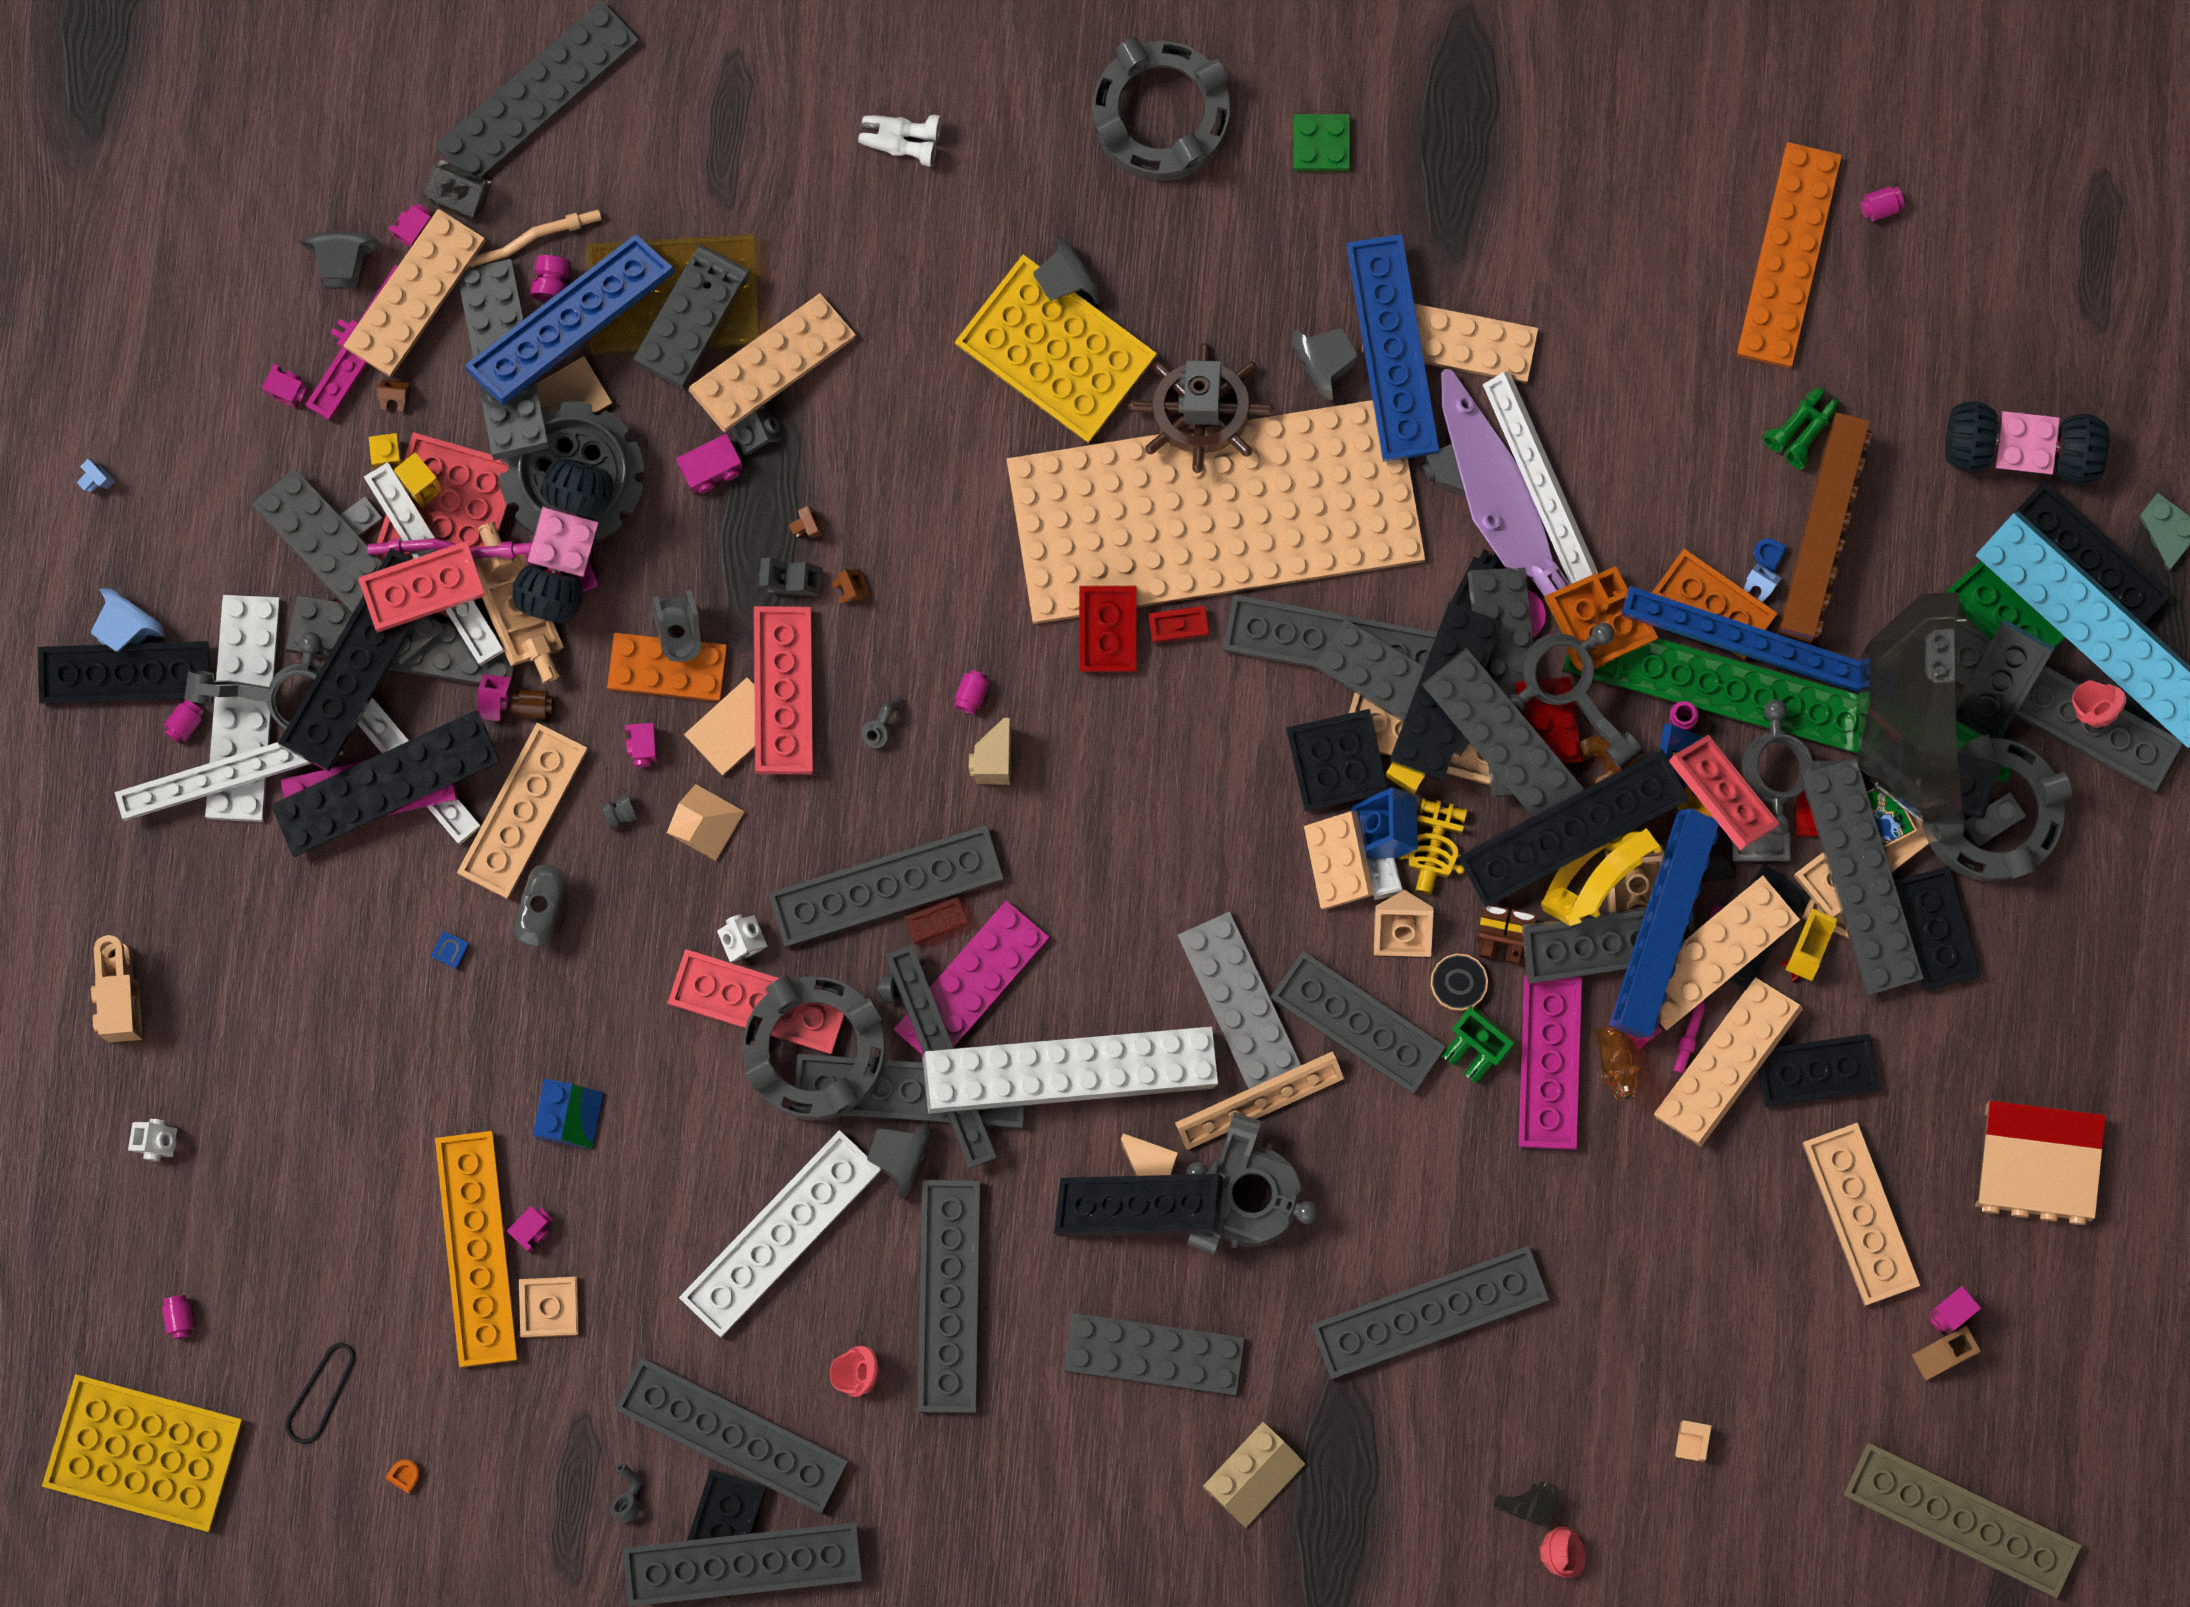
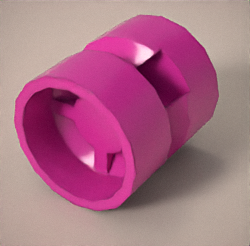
(551, 277)

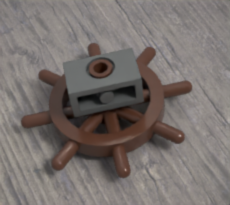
(1200, 390)

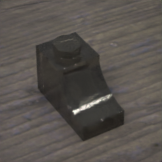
(1533, 1506)

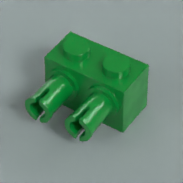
(1484, 1035)

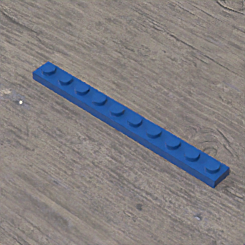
(1742, 638)

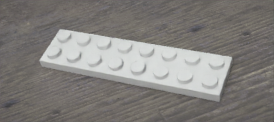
(243, 724)
(780, 1234)

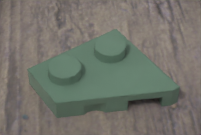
(2168, 529)

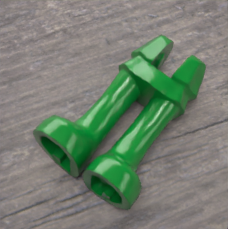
(1797, 452)

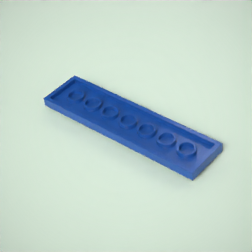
(569, 319)
(1392, 348)

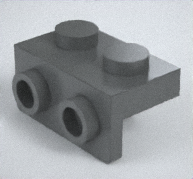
(756, 430)

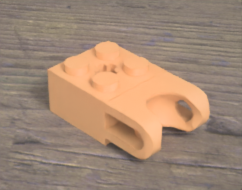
(116, 993)

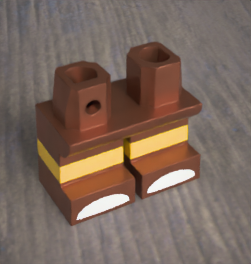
(1492, 932)

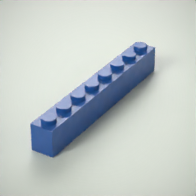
(1664, 923)

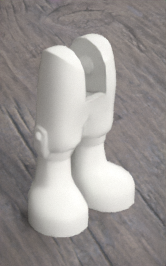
(892, 134)

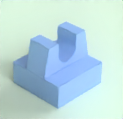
(95, 476)
(1762, 578)

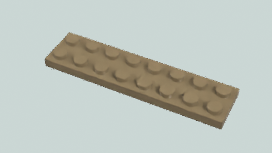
(1962, 1520)

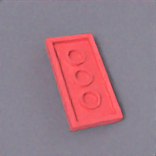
(421, 586)
(1724, 792)

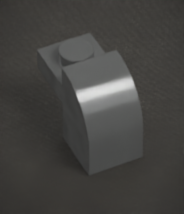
(790, 579)

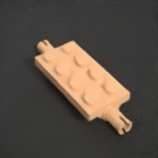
(520, 634)

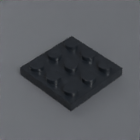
(1337, 759)

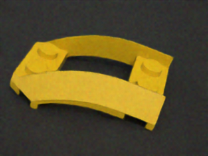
(1624, 857)

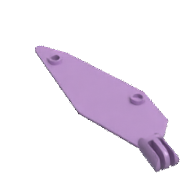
(1497, 490)

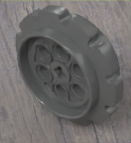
(584, 430)

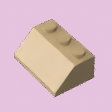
(1254, 1474)

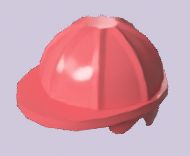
(2098, 703)
(855, 1371)
(1563, 1553)

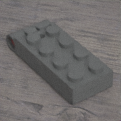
(691, 316)

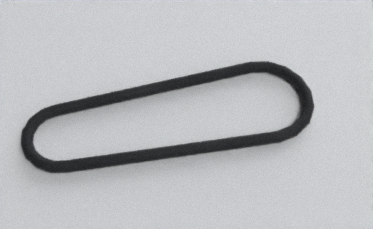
(352, 1357)

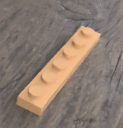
(1260, 1099)

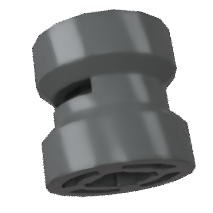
(619, 811)

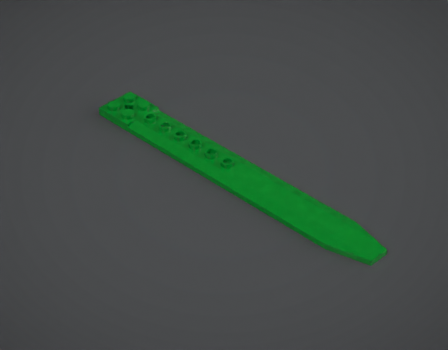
(1742, 691)

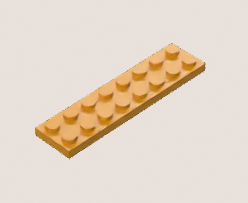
(476, 1249)

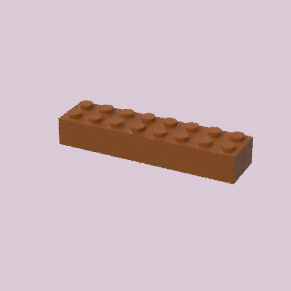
(1823, 527)

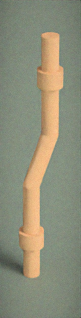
(571, 222)

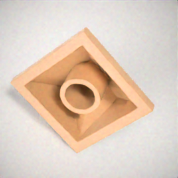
(704, 821)
(1403, 926)
(1148, 1158)

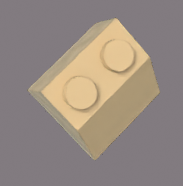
(993, 756)

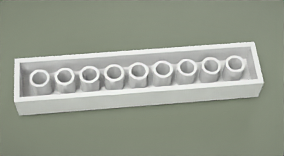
(1070, 1070)

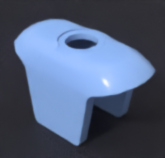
(123, 622)

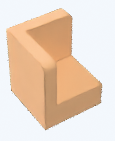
(1692, 1441)

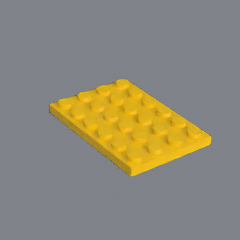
(1056, 351)
(142, 1453)

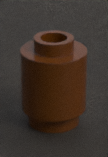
(532, 704)

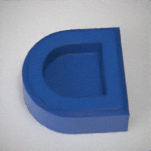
(1769, 553)

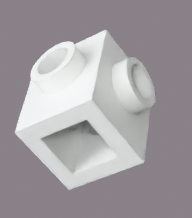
(741, 937)
(153, 1139)

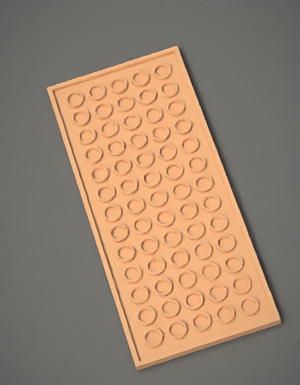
(1291, 512)

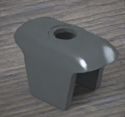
(340, 256)
(1065, 275)
(1325, 358)
(681, 613)
(538, 927)
(900, 1154)

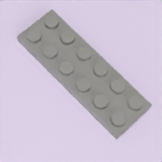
(1238, 1000)

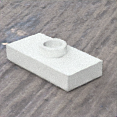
(1384, 877)

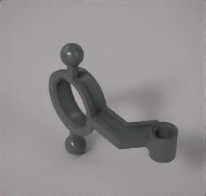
(201, 684)
(1775, 712)
(1622, 748)

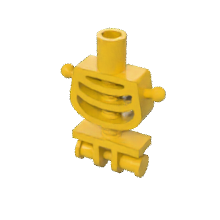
(1428, 871)

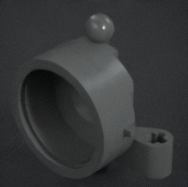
(1241, 1159)

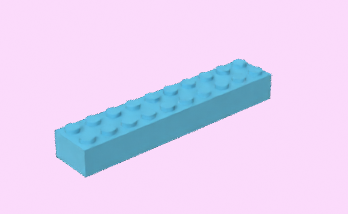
(2092, 621)

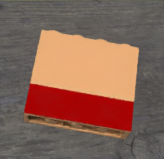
(2041, 1162)

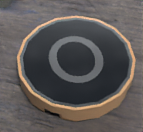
(1459, 982)

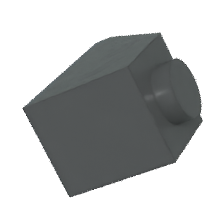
(1444, 470)

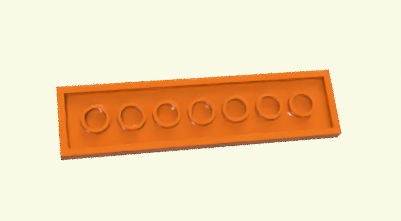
(1788, 255)

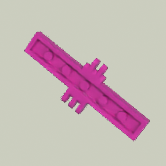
(341, 373)

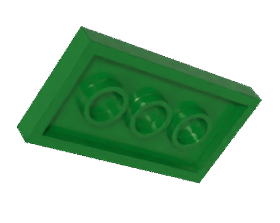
(1991, 601)

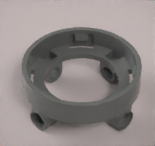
(1190, 151)
(2050, 793)
(841, 1095)

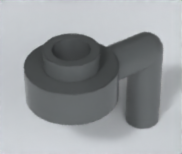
(881, 725)
(887, 987)
(626, 1505)

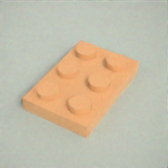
(1339, 860)

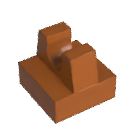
(393, 390)
(807, 524)
(853, 585)

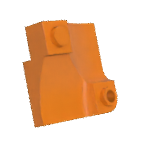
(1594, 601)

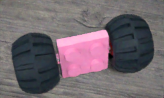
(2027, 442)
(562, 540)

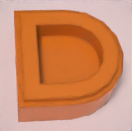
(404, 1475)

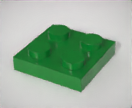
(1321, 142)

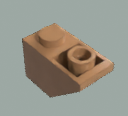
(1946, 1353)

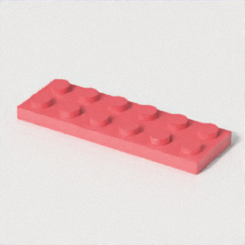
(782, 690)
(732, 992)

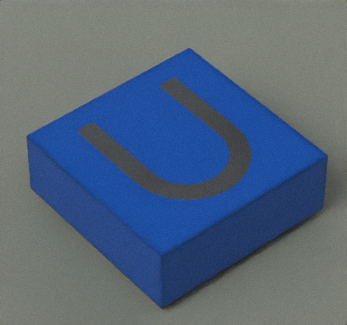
(450, 950)

